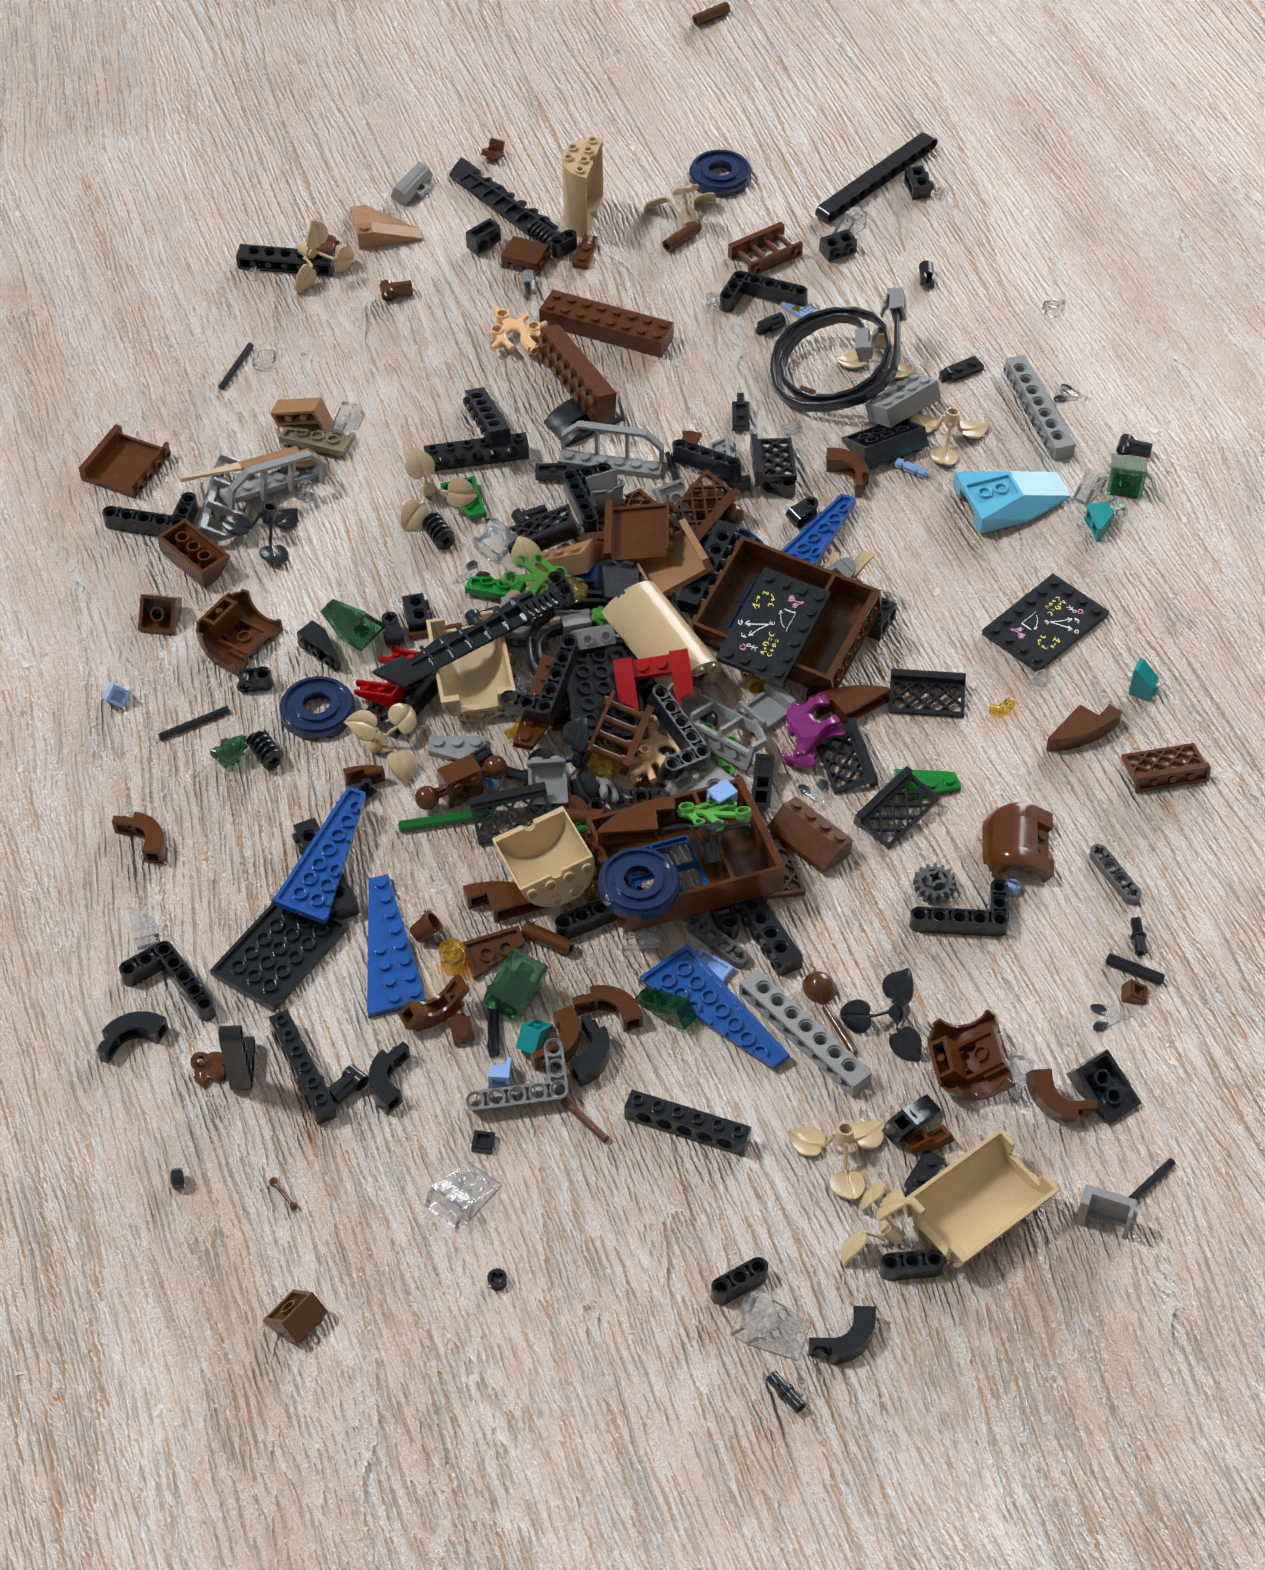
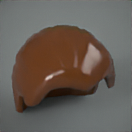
(819, 987)

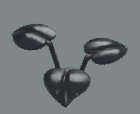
(283, 518)
(577, 736)
(711, 849)
(899, 988)

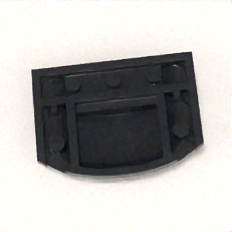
(568, 414)

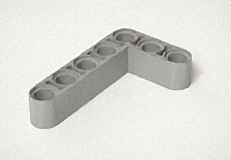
(526, 1089)

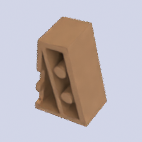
(303, 414)
(574, 558)

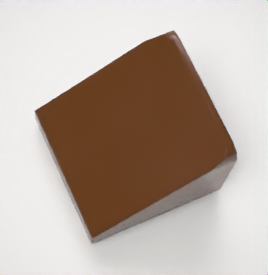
(1134, 992)

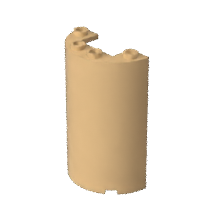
(655, 627)
(474, 682)
(976, 1199)

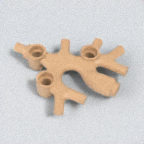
(506, 325)
(649, 753)

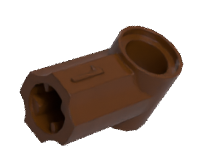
(390, 289)

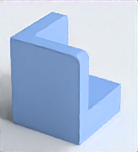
(116, 694)
(722, 792)
(500, 1075)

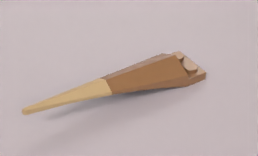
(240, 466)

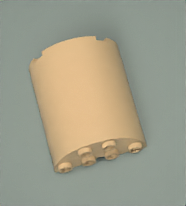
(582, 183)
(547, 859)

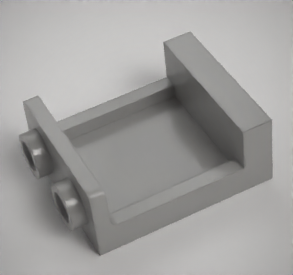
(595, 636)
(768, 707)
(553, 773)
(1108, 1208)

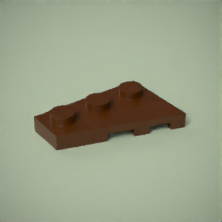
(491, 949)

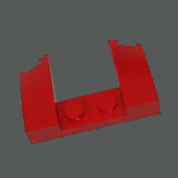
(674, 663)
(384, 693)

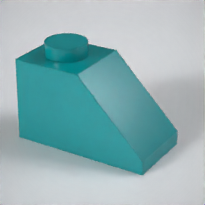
(1099, 518)
(1144, 681)
(533, 1036)

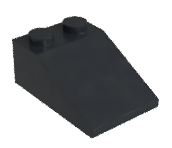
(616, 577)
(1104, 1081)

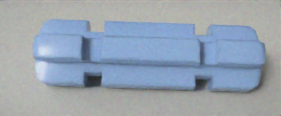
(911, 468)

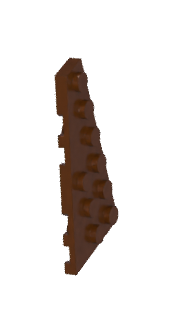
(530, 730)

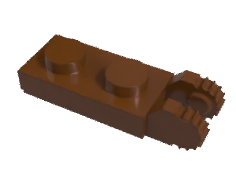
(585, 253)

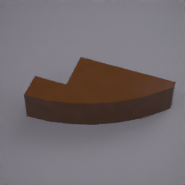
(853, 701)
(1083, 728)
(637, 822)
(501, 897)

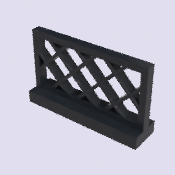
(760, 460)
(551, 533)
(927, 680)
(418, 701)
(861, 755)
(503, 798)
(882, 800)

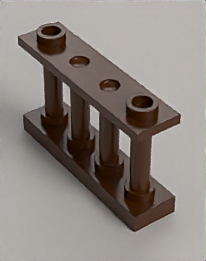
(765, 238)
(630, 745)

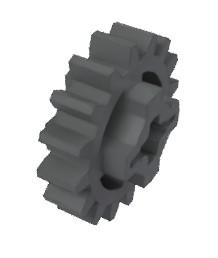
(934, 882)

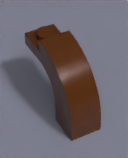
(851, 464)
(143, 826)
(611, 1000)
(429, 1013)
(568, 1026)
(1051, 1102)

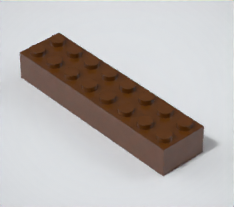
(607, 323)
(577, 374)

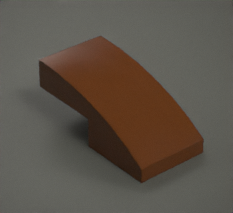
(356, 773)
(925, 1142)

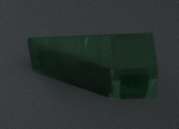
(670, 1008)

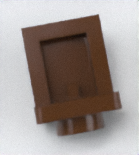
(495, 149)
(461, 1028)

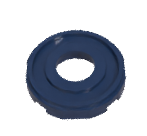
(720, 185)
(313, 725)
(642, 903)

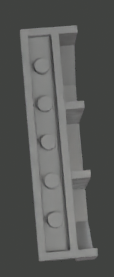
(625, 465)
(241, 490)
(210, 501)
(717, 741)

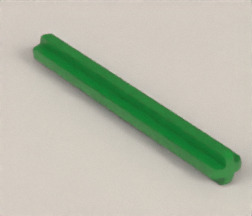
(441, 819)

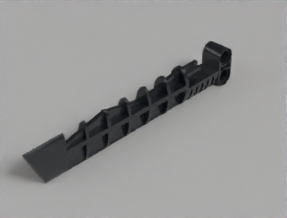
(529, 220)
(464, 641)

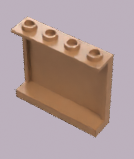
(686, 563)

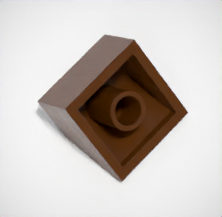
(159, 613)
(296, 1315)

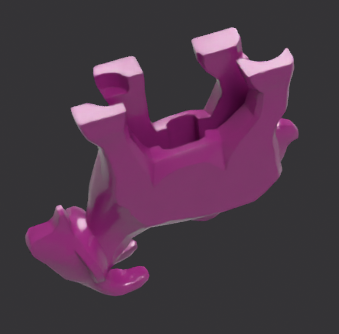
(808, 731)

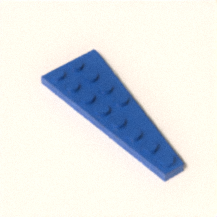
(818, 535)
(317, 874)
(391, 964)
(715, 1004)

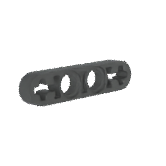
(1112, 875)
(715, 942)

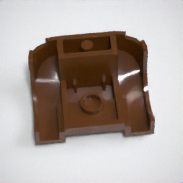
(234, 631)
(1018, 840)
(970, 1058)

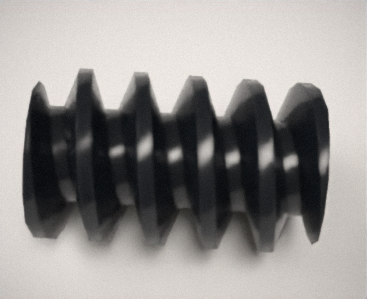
(438, 530)
(265, 749)

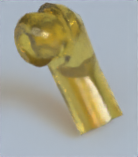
(1003, 708)
(511, 732)

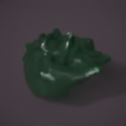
(229, 750)

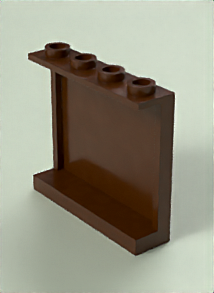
(123, 463)
(639, 532)

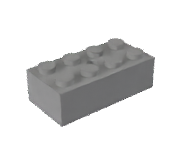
(902, 400)

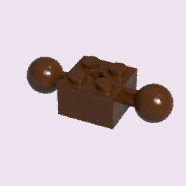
(733, 514)
(460, 781)

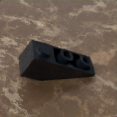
(317, 642)
(910, 1119)

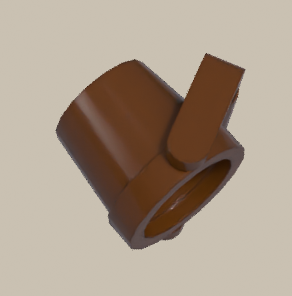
(427, 927)

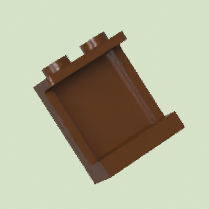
(525, 253)

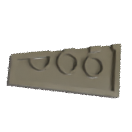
(328, 443)

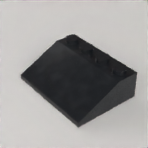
(883, 444)

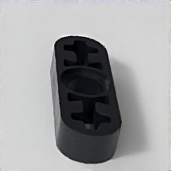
(629, 792)

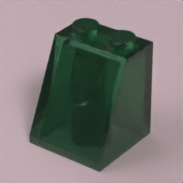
(1127, 476)
(352, 624)
(515, 985)

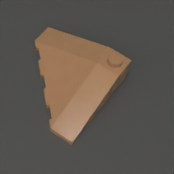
(379, 229)

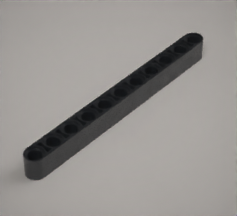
(876, 177)

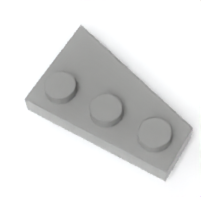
(454, 747)

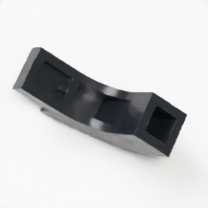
(763, 780)
(128, 1027)
(595, 1060)
(383, 1092)
(851, 1344)

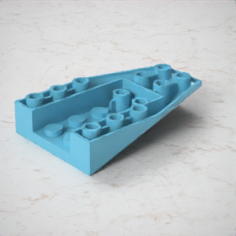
(1009, 497)

